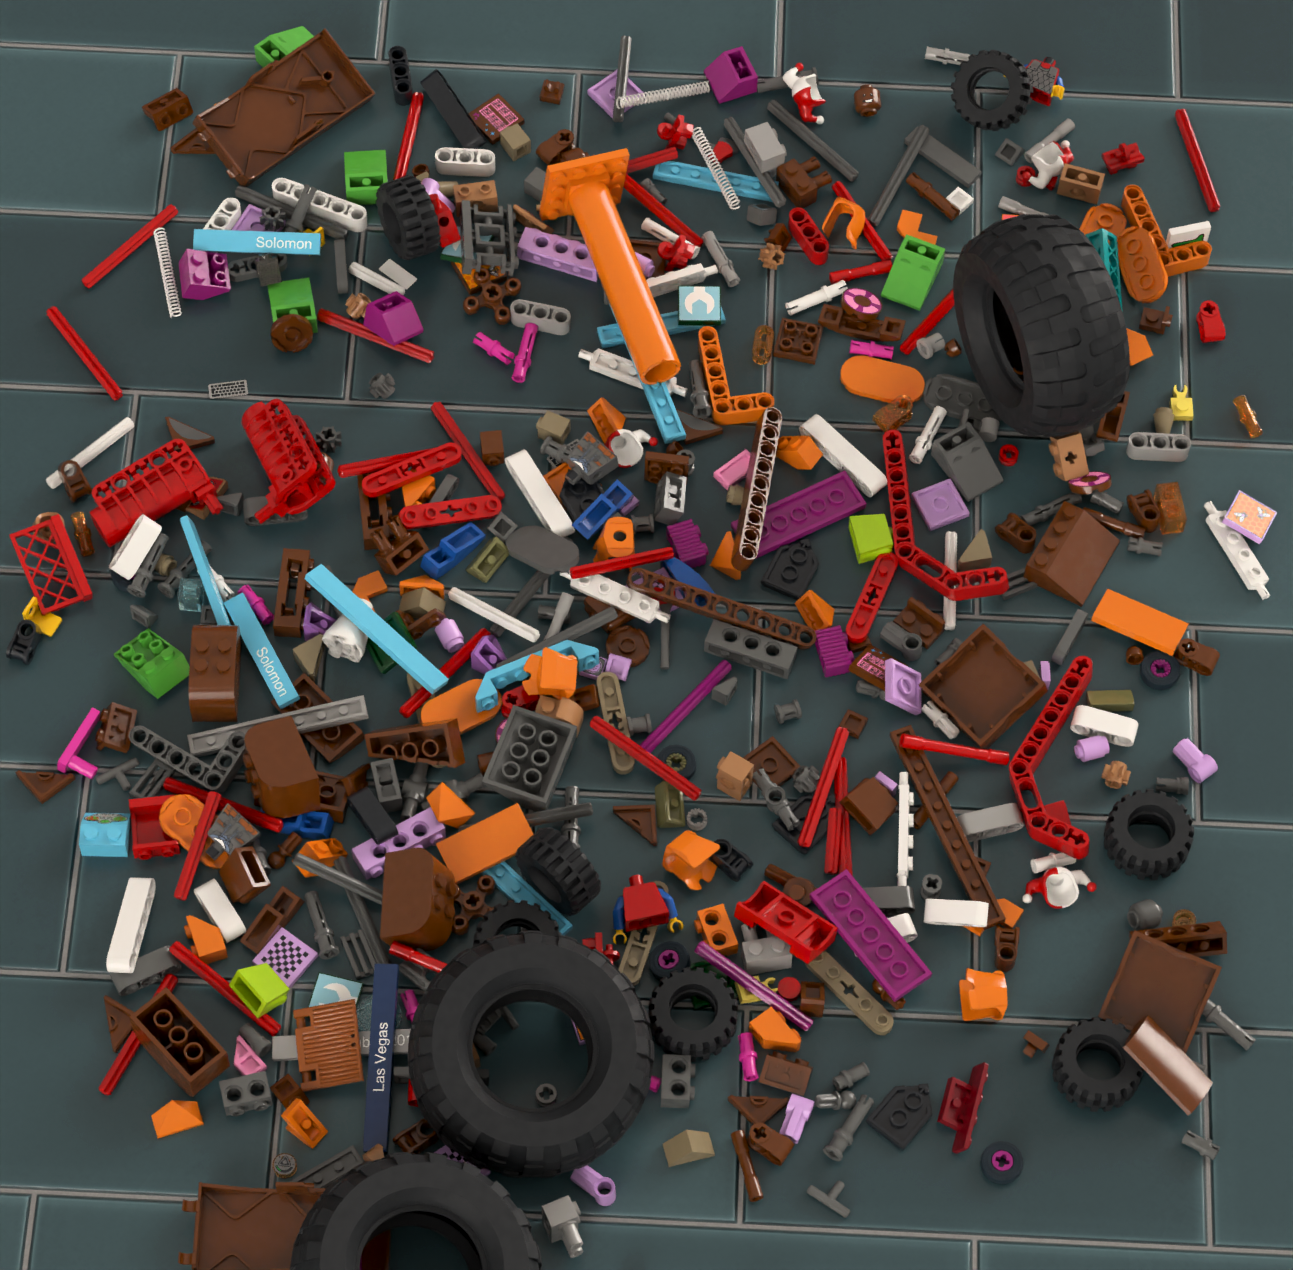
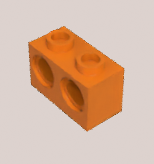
(721, 931)

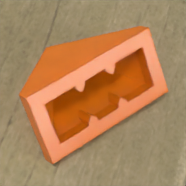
(606, 418)
(723, 556)
(422, 581)
(815, 611)
(449, 807)
(176, 1117)

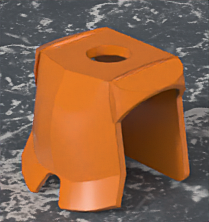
(856, 224)
(608, 546)
(551, 674)
(688, 859)
(983, 995)

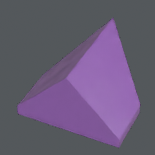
(315, 621)
(487, 654)

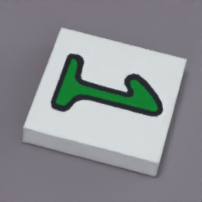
(1188, 234)

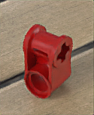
(1210, 322)
(518, 698)

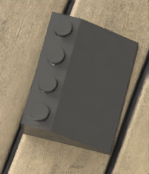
(530, 758)

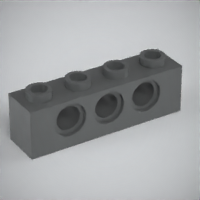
(756, 658)

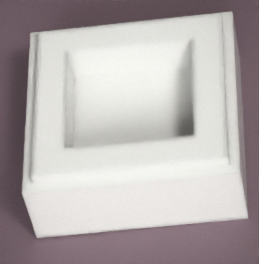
(960, 199)

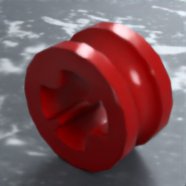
(1020, 171)
(1014, 455)

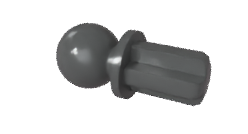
(869, 689)
(835, 1100)

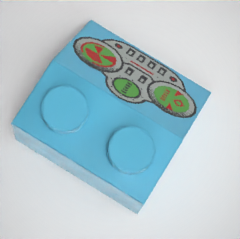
(105, 834)

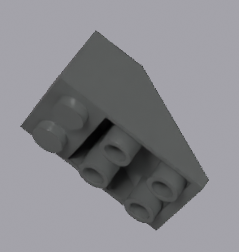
(966, 461)

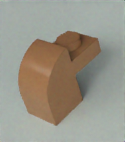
(562, 710)

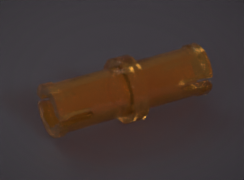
(1248, 416)
(82, 533)

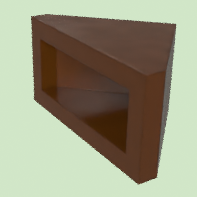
(812, 998)

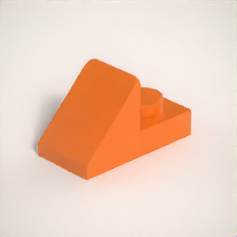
(303, 1123)

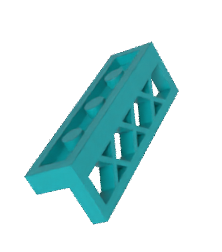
(1100, 242)

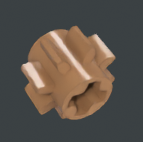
(771, 256)
(357, 305)
(1116, 774)

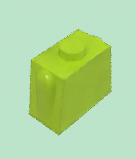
(870, 536)
(259, 988)

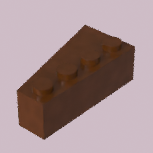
(424, 742)

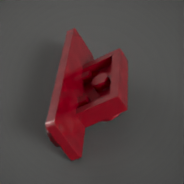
(961, 1106)

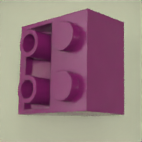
(731, 75)
(203, 274)
(393, 318)

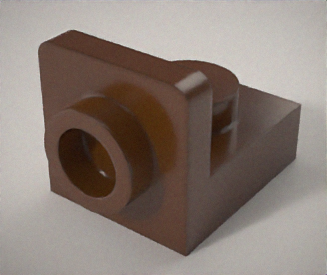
(1155, 320)
(287, 1091)

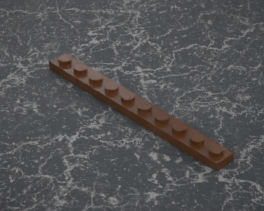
(947, 827)

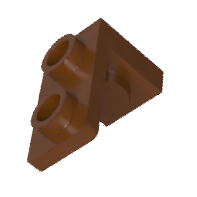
(419, 627)

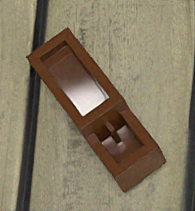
(1112, 421)
(271, 919)

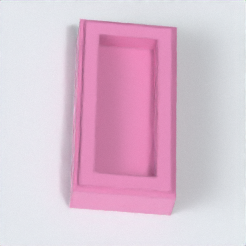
(734, 470)

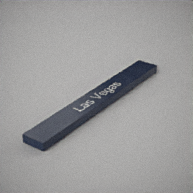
(381, 1056)

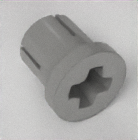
(929, 345)

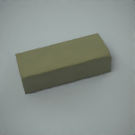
(488, 559)
(1111, 700)
(669, 806)

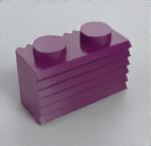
(686, 543)
(833, 651)

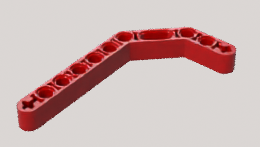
(918, 557)
(1074, 841)

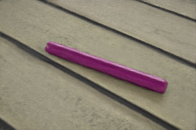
(686, 706)
(754, 986)

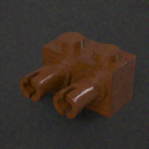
(797, 184)
(401, 551)

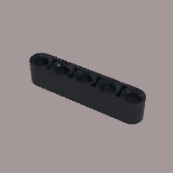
(453, 111)

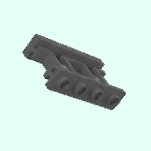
(488, 252)

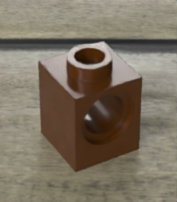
(492, 447)

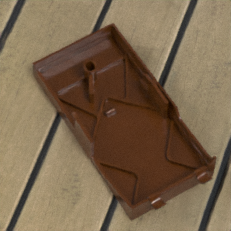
(283, 108)
(259, 1227)

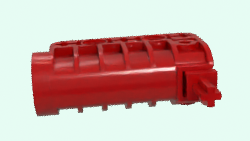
(286, 459)
(153, 492)

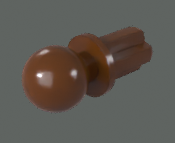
(277, 858)
(878, 989)

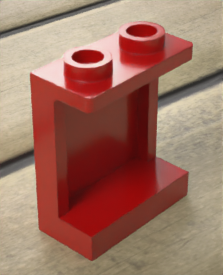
(147, 833)

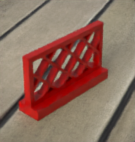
(69, 559)

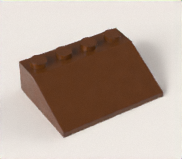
(1071, 555)

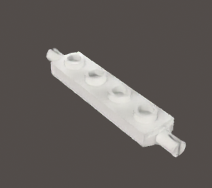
(685, 277)
(622, 369)
(1237, 551)
(618, 597)
(906, 821)

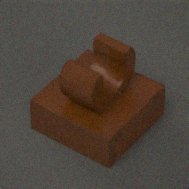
(552, 92)
(779, 236)
(1034, 1044)

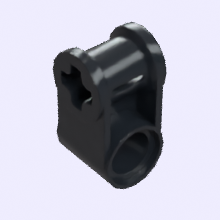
(24, 643)
(733, 863)

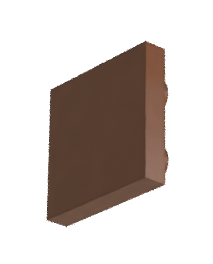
(798, 341)
(659, 463)

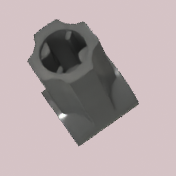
(901, 640)

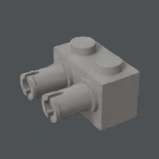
(765, 147)
(764, 954)
(561, 1223)

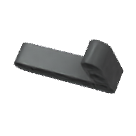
(189, 762)

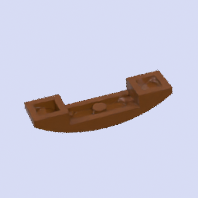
(873, 330)

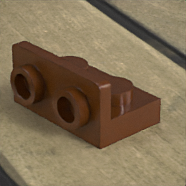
(168, 109)
(921, 621)
(115, 727)
(786, 1074)

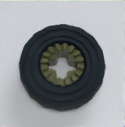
(681, 754)

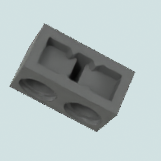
(670, 498)
(387, 785)
(673, 1081)
(244, 1087)

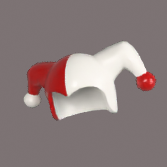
(804, 93)
(1049, 154)
(628, 446)
(1058, 886)

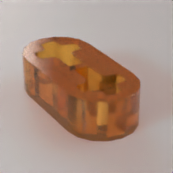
(766, 345)

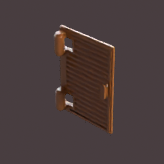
(328, 1045)

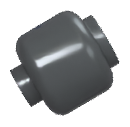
(1145, 915)

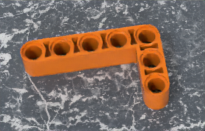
(1135, 203)
(718, 384)

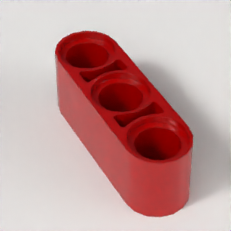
(800, 227)

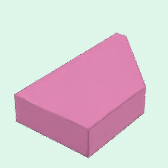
(246, 1060)

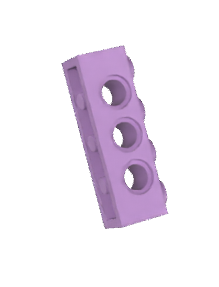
(550, 255)
(422, 822)

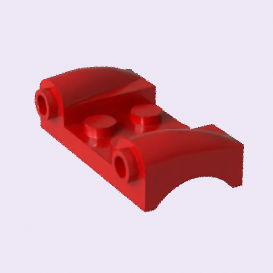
(787, 920)

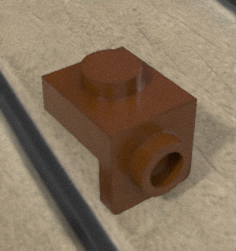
(586, 697)

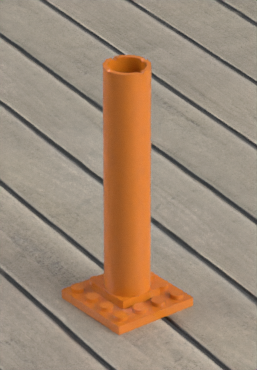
(589, 192)

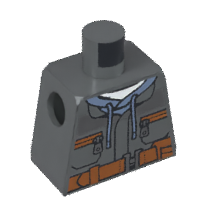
(590, 460)
(230, 832)

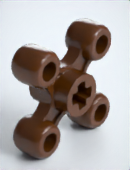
(492, 303)
(465, 901)

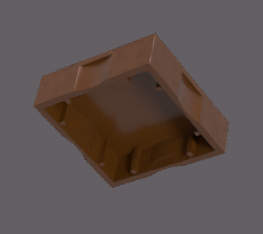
(983, 687)
(1161, 984)

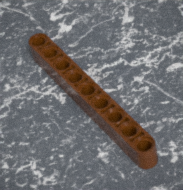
(756, 489)
(710, 611)

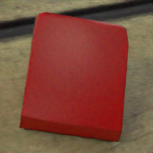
(1058, 810)

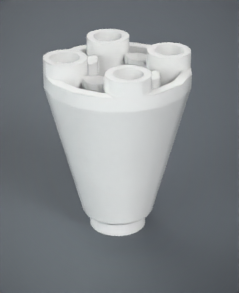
(346, 638)

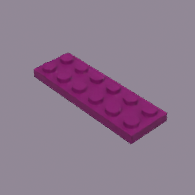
(808, 511)
(870, 935)

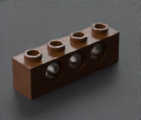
(1195, 939)

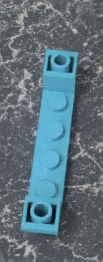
(502, 676)

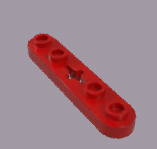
(424, 463)
(469, 510)
(864, 614)

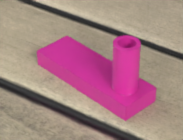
(69, 757)

